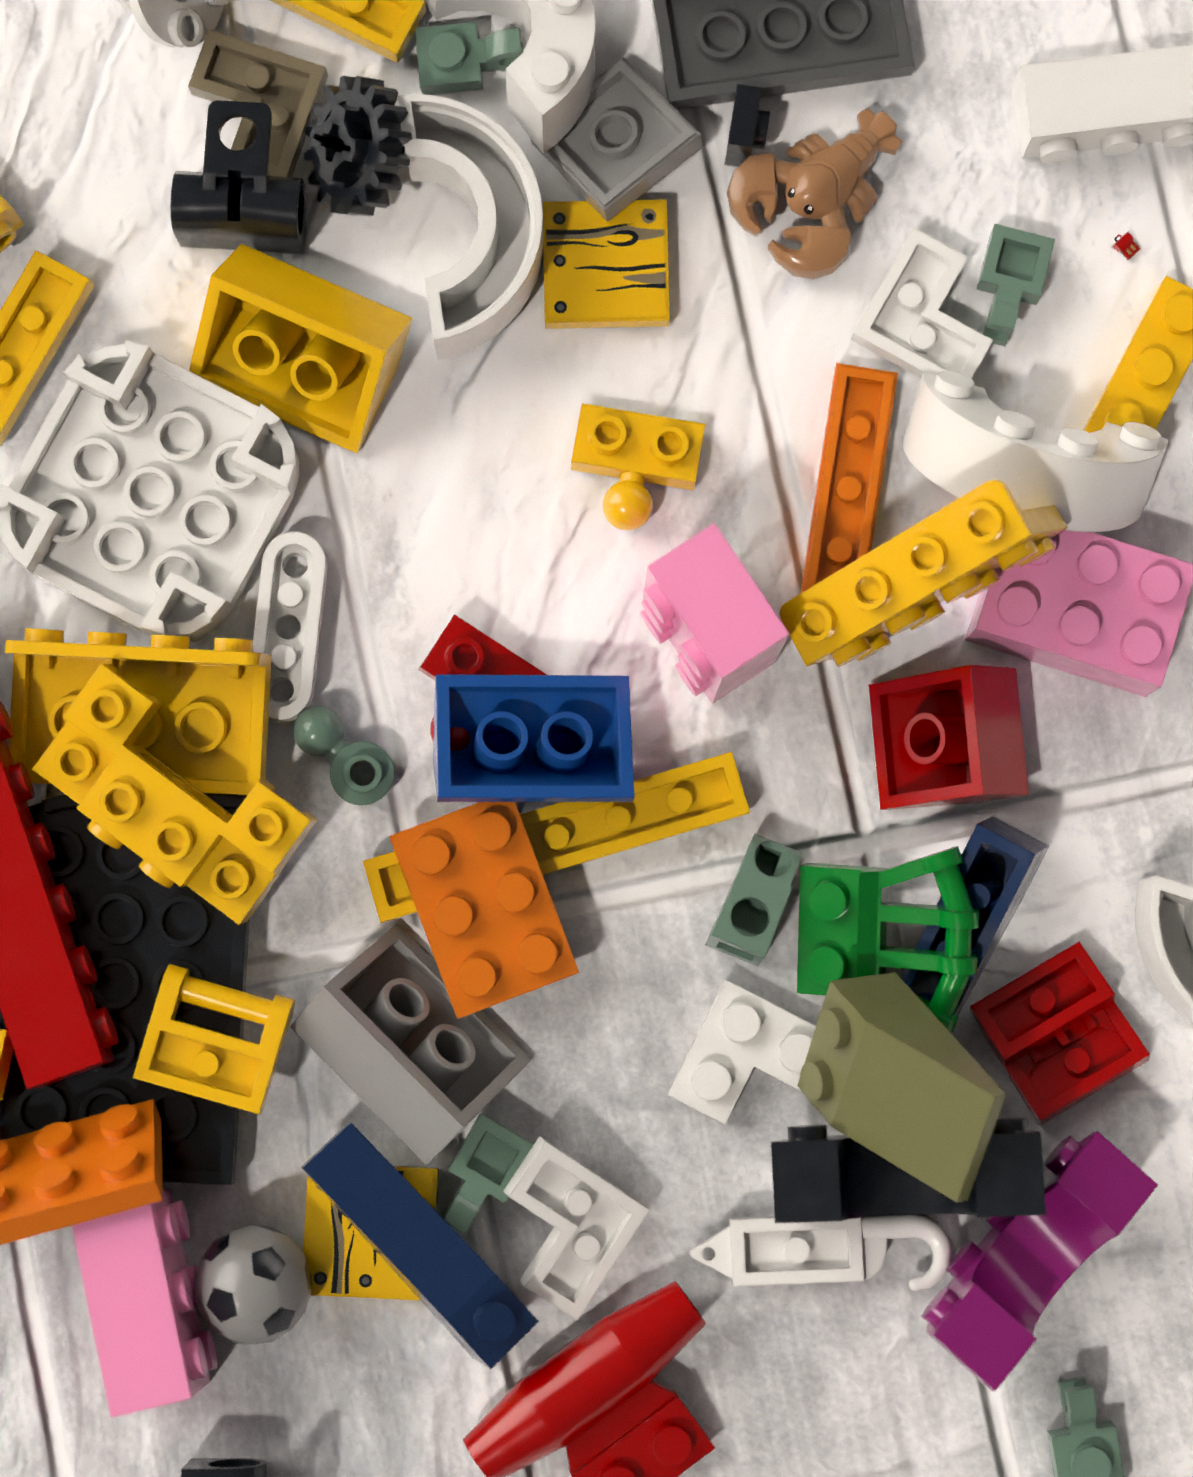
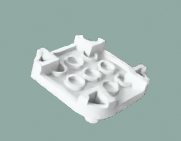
(149, 492)

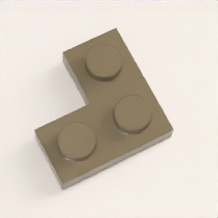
(252, 73)

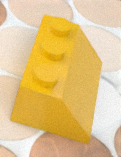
(298, 346)

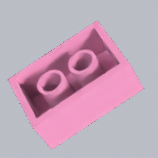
(1089, 611)
(711, 615)
(144, 1306)

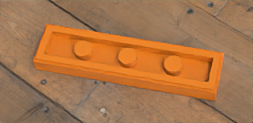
(849, 470)

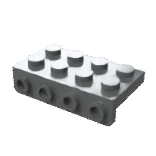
(777, 46)

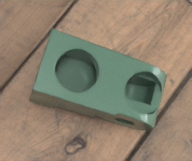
(755, 901)

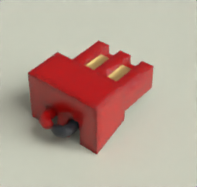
(1126, 245)

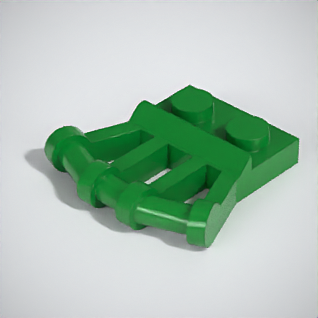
(847, 919)

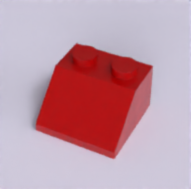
(948, 737)

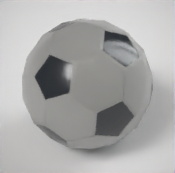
(252, 1284)

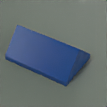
(534, 738)

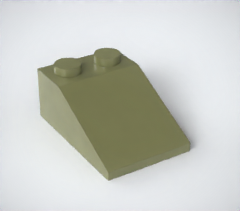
(900, 1083)

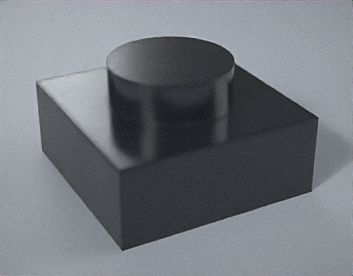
(747, 125)

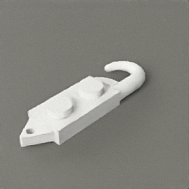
(851, 1250)

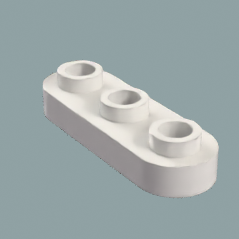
(295, 598)

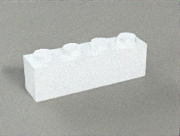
(1104, 103)

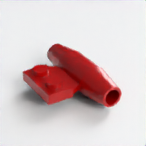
(602, 1400)

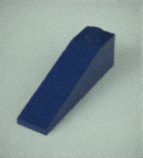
(996, 874)
(420, 1246)

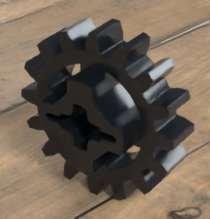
(357, 146)

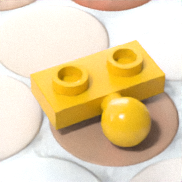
(636, 451)

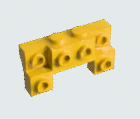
(158, 812)

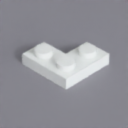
(905, 314)
(735, 1038)
(589, 1223)

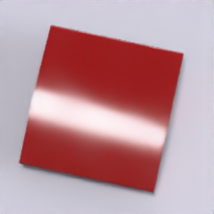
(1059, 1033)

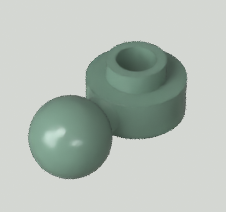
(321, 733)

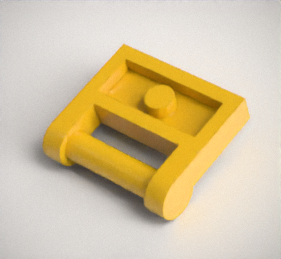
(210, 1061)

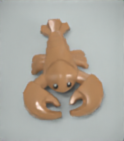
(814, 190)

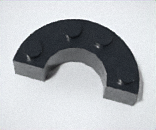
(842, 1180)

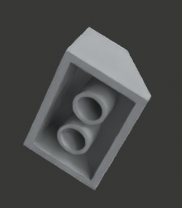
(402, 1048)

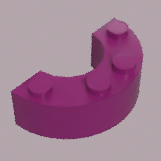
(1023, 1261)

